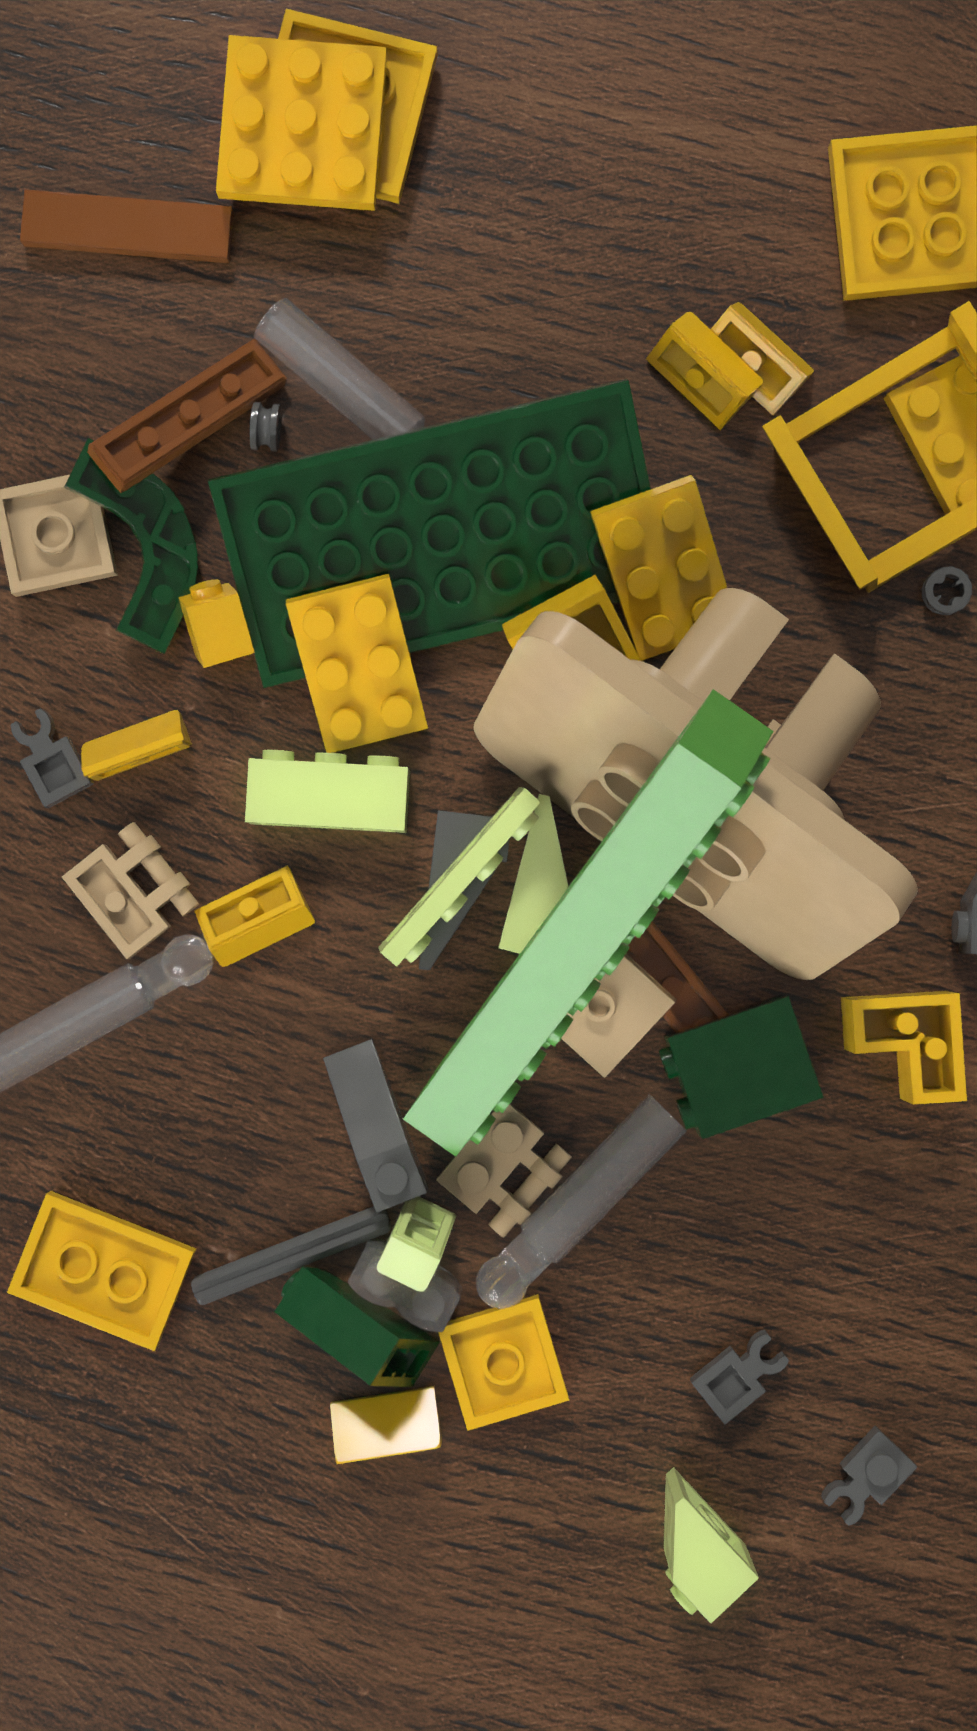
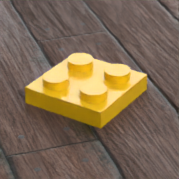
(503, 1363)

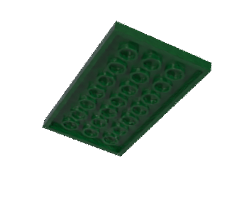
(459, 514)

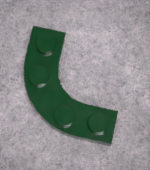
(165, 546)

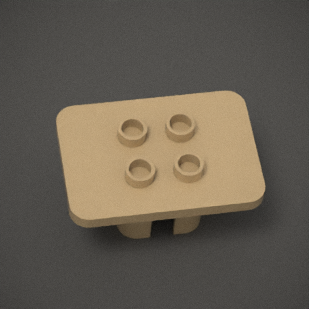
(788, 865)

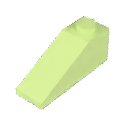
(538, 883)

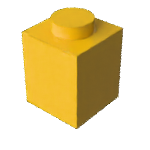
(215, 623)

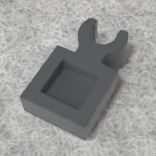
(53, 766)
(732, 1381)
(874, 1469)

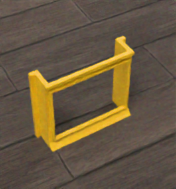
(871, 574)

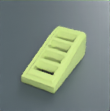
(416, 1243)

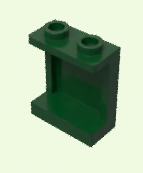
(740, 1068)

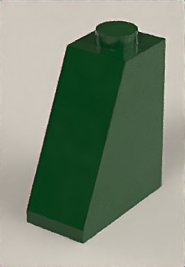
(355, 1332)

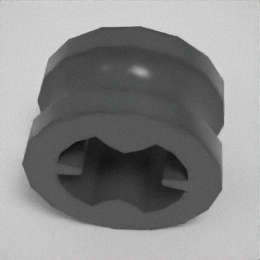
(265, 426)
(937, 578)

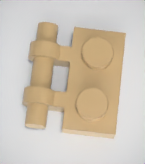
(119, 902)
(482, 1168)

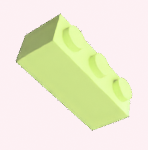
(327, 792)

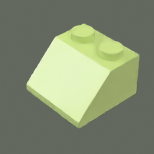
(702, 1552)

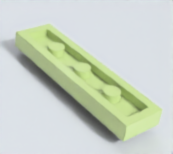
(446, 894)

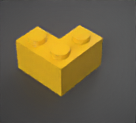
(922, 1030)

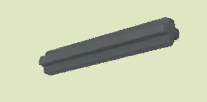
(290, 1255)

